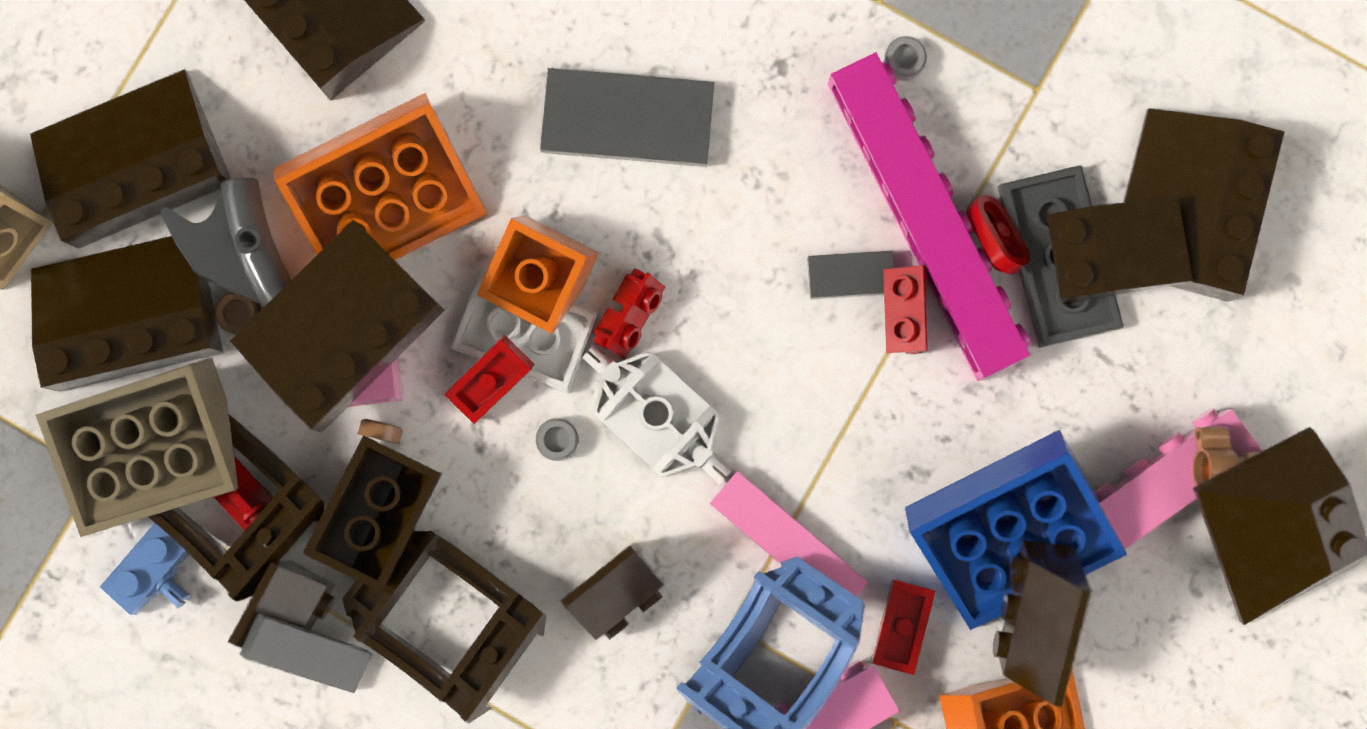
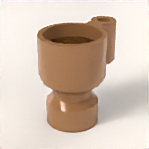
(1214, 453)

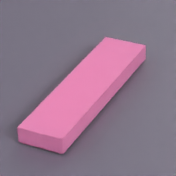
(780, 533)

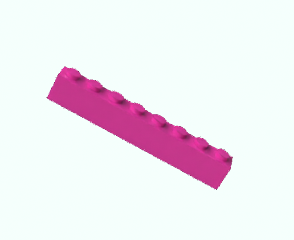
(928, 217)

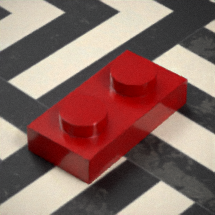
(489, 379)
(903, 627)

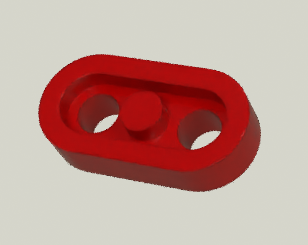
(998, 235)

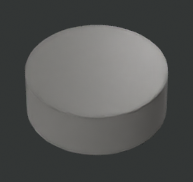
(906, 57)
(557, 439)

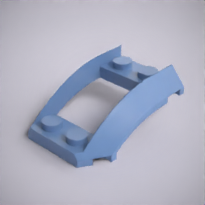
(812, 596)

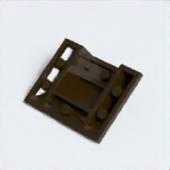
(1282, 524)

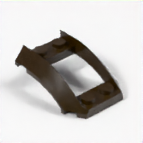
(265, 539)
(488, 658)

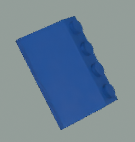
(982, 519)

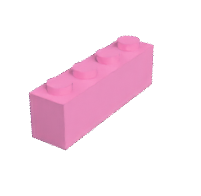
(1166, 483)
(855, 703)

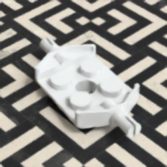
(666, 448)

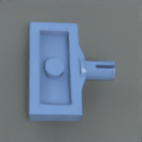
(148, 572)

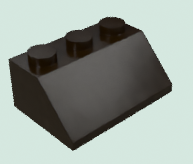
(372, 513)
(1042, 619)

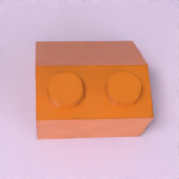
(537, 273)

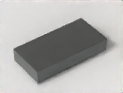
(848, 274)

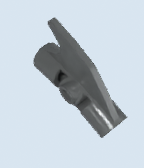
(215, 244)

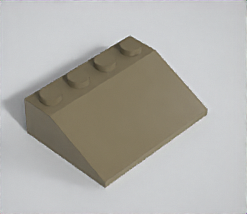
(142, 447)

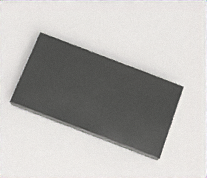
(627, 117)
(1027, 205)

